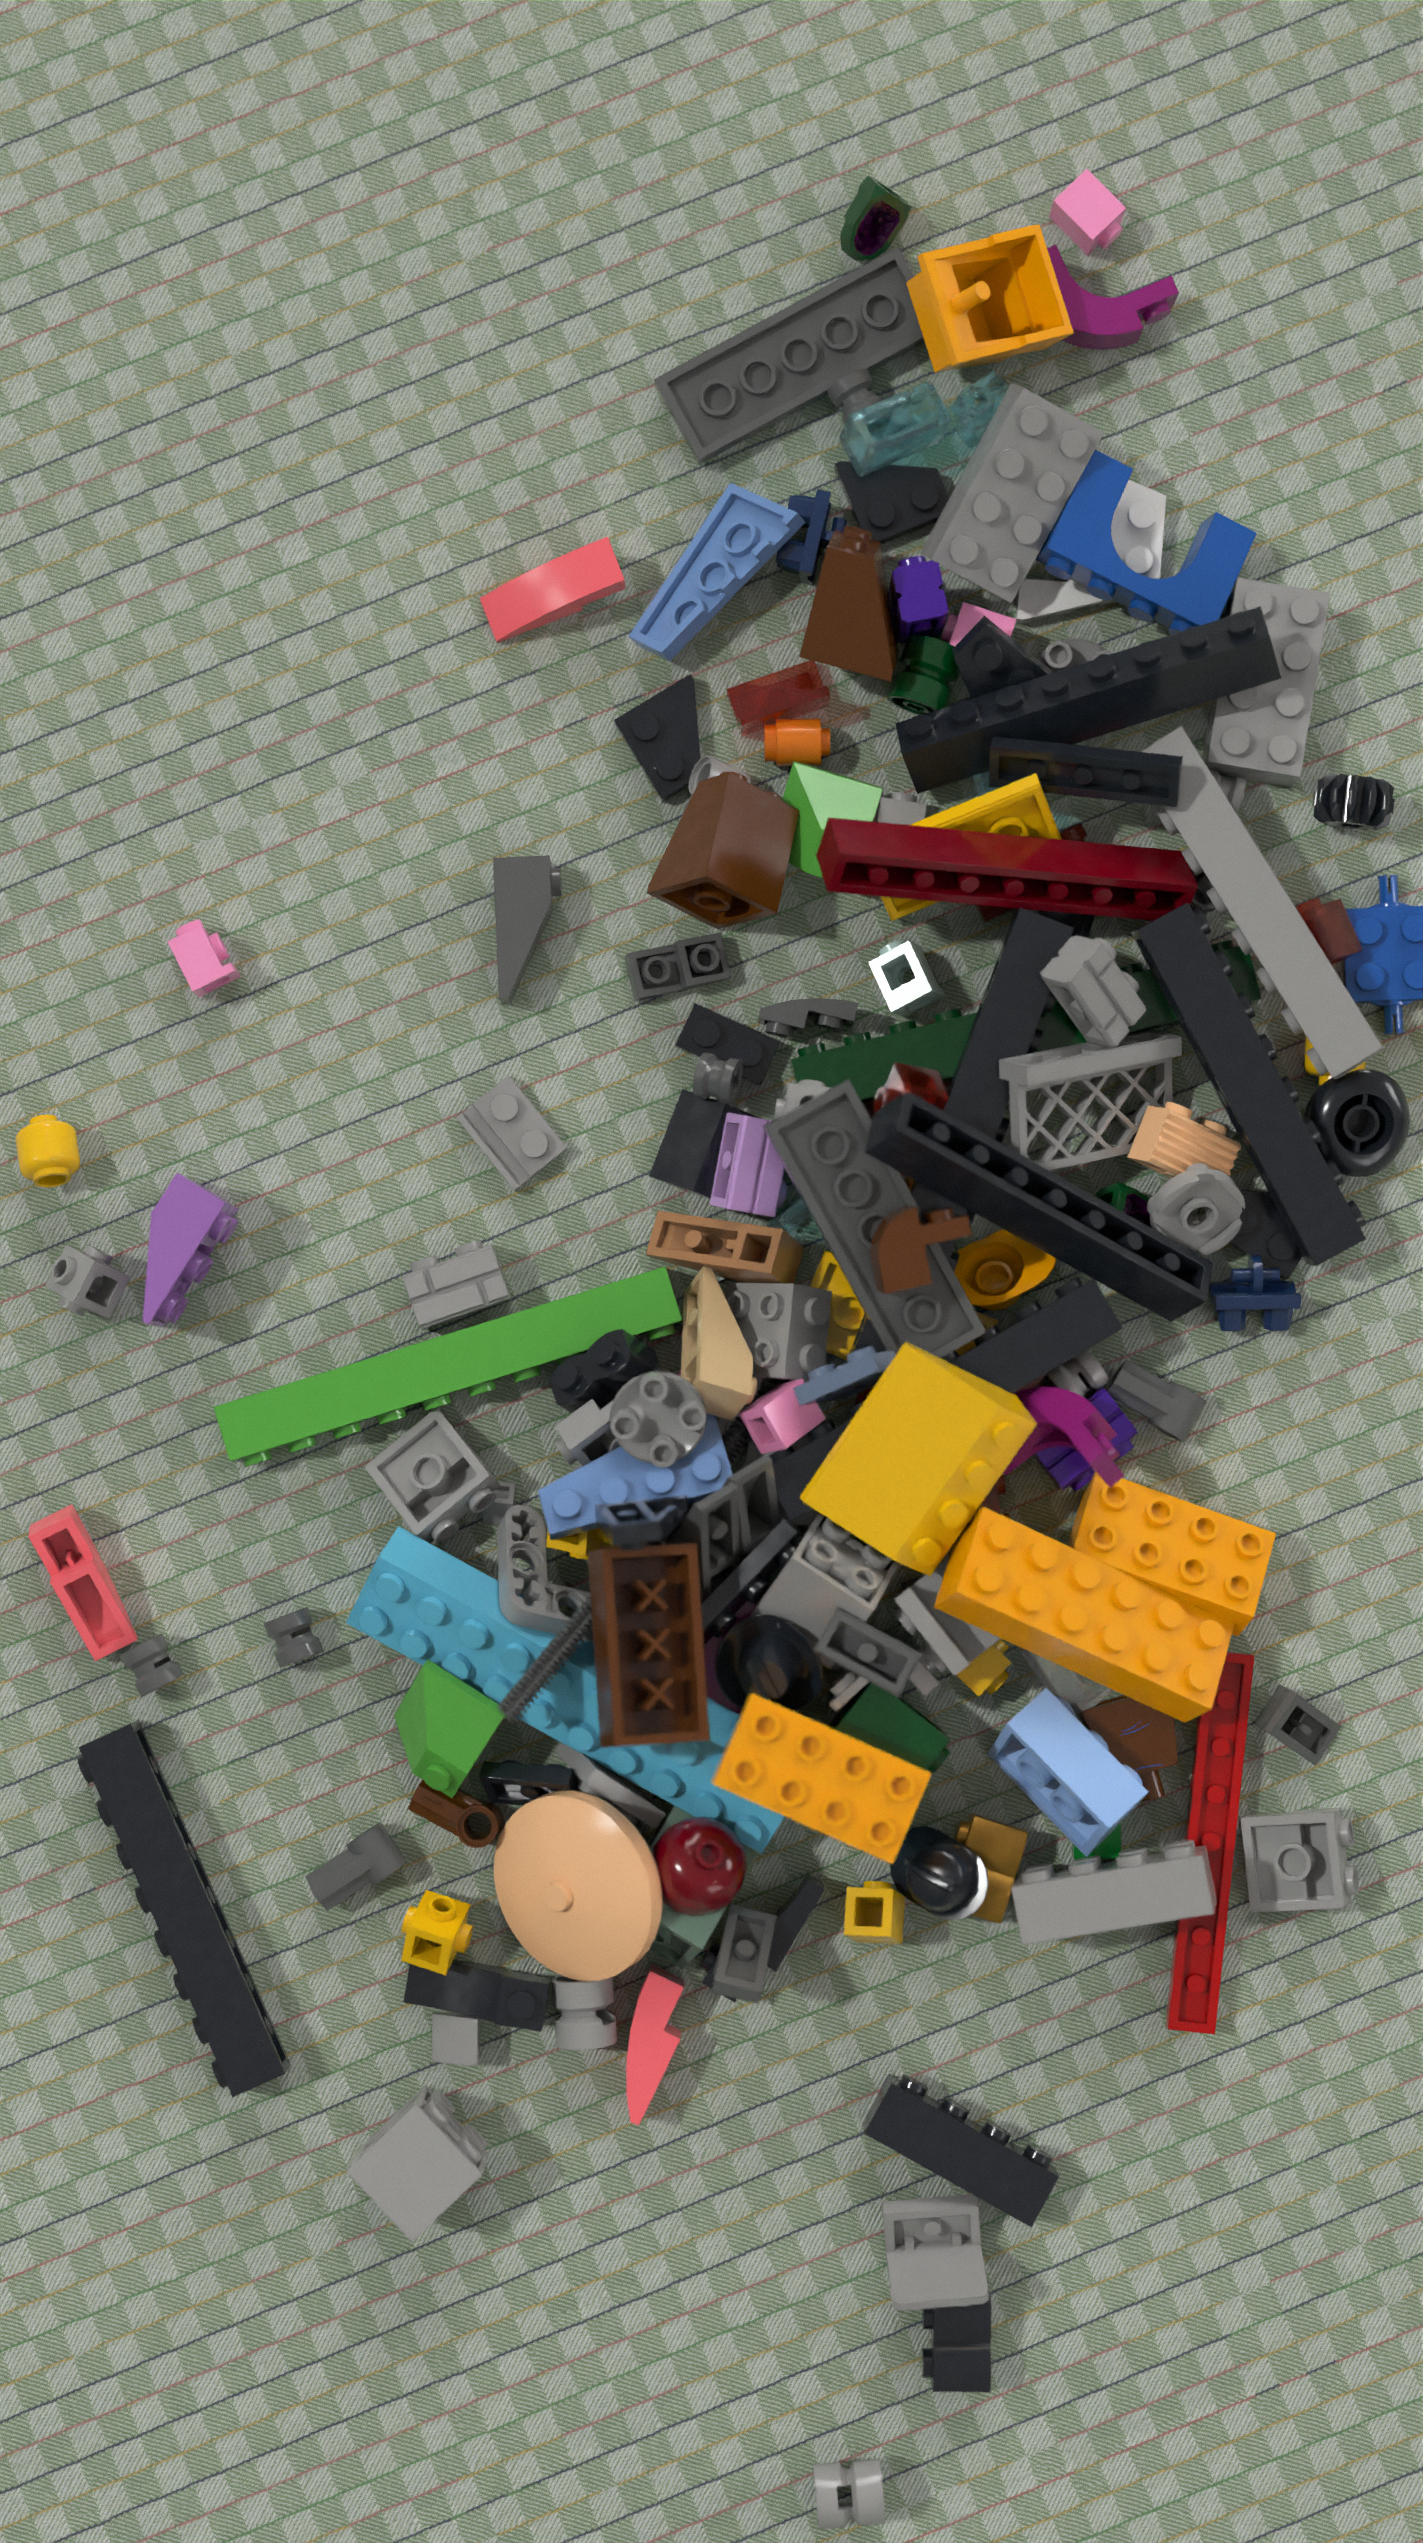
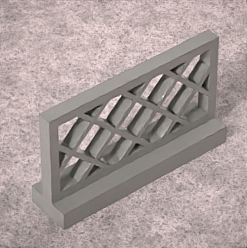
(1079, 1063)

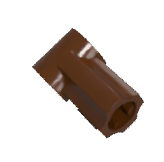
(455, 1812)

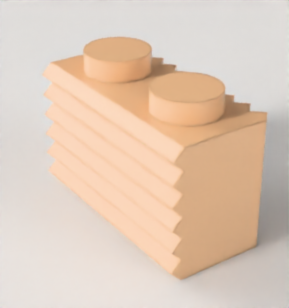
(1173, 1142)

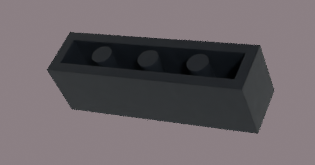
(960, 2149)

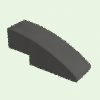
(757, 1503)

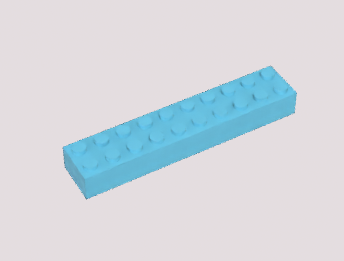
(451, 1615)

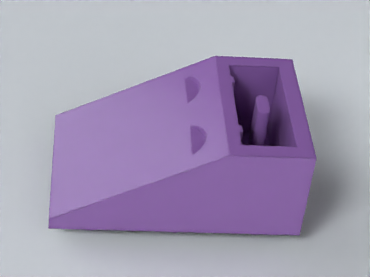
(181, 1238)

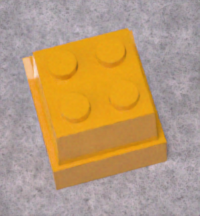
(988, 300)

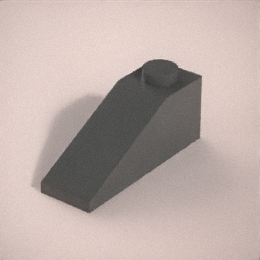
(522, 910)
(715, 1529)

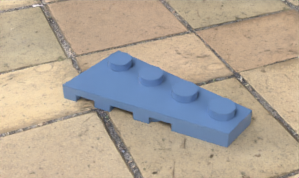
(717, 563)
(619, 1477)

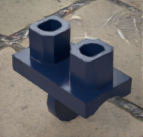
(804, 556)
(1254, 1289)

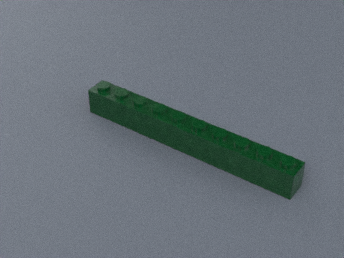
(940, 1044)

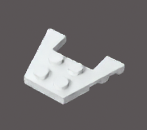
(1138, 540)

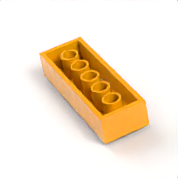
(1085, 1615)

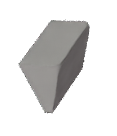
(455, 2039)

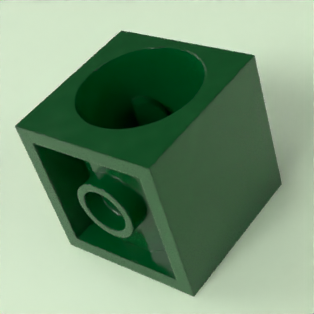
(892, 1727)

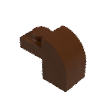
(900, 1242)

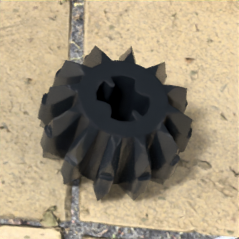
(1353, 802)

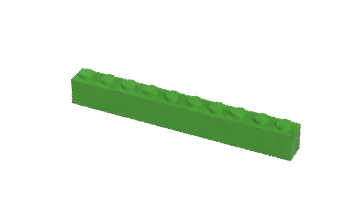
(444, 1366)

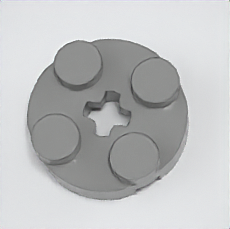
(1194, 1189)

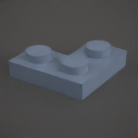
(840, 1382)

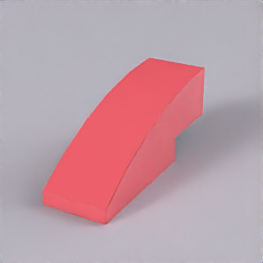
(553, 590)
(82, 1582)
(651, 2038)

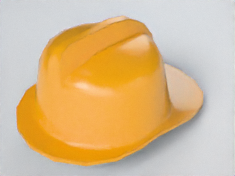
(1001, 1269)

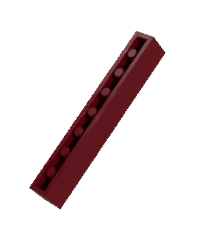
(1002, 870)

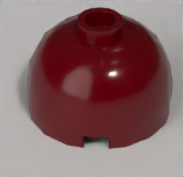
(699, 1865)

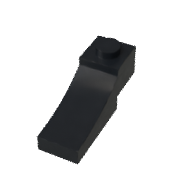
(788, 1924)
(482, 1992)

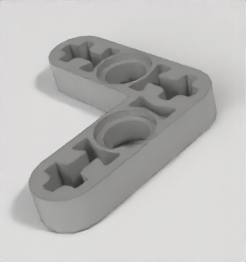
(541, 1599)

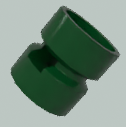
(928, 669)

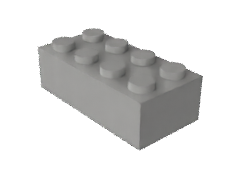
(1011, 492)
(1265, 728)
(1114, 1894)

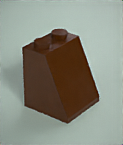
(852, 608)
(727, 853)

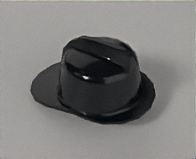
(939, 1874)

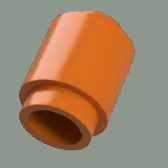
(796, 741)

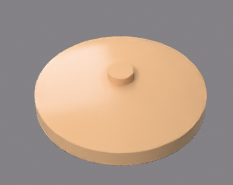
(578, 1885)

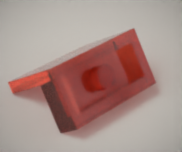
(778, 696)

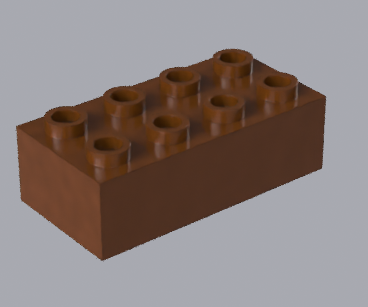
(648, 1645)

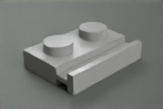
(511, 1133)

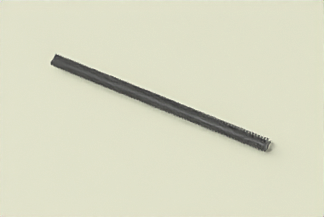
(581, 1621)

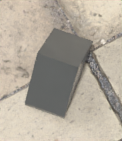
(1297, 1724)

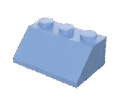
(1067, 1771)

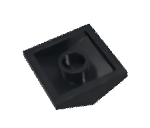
(692, 1144)

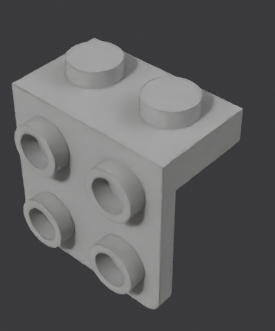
(782, 1327)
(950, 1639)
(850, 1683)
(934, 2252)

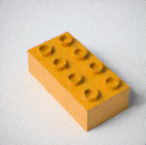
(1175, 1547)
(820, 1778)

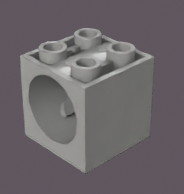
(825, 1573)
(419, 2162)

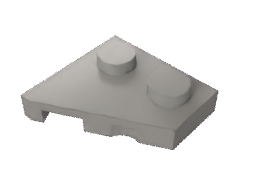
(605, 1783)

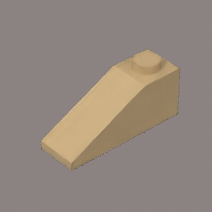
(714, 1349)

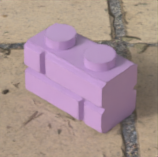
(748, 1169)

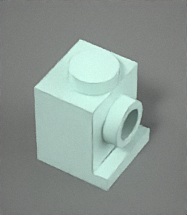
(889, 971)

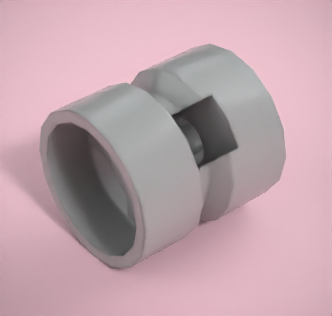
(584, 2013)
(866, 2494)

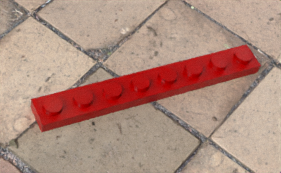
(1211, 1823)

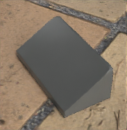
(867, 1652)

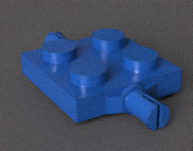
(1391, 961)

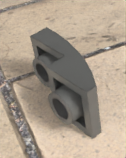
(677, 966)
(790, 1016)

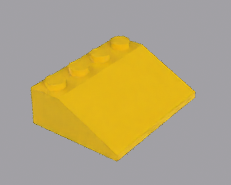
(919, 1458)

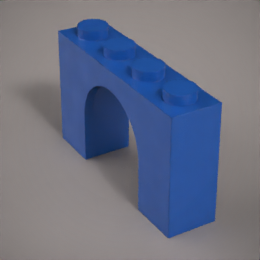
(1084, 550)

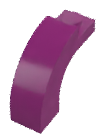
(1110, 321)
(1068, 1421)

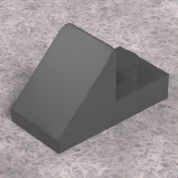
(743, 1954)

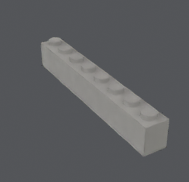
(1264, 916)

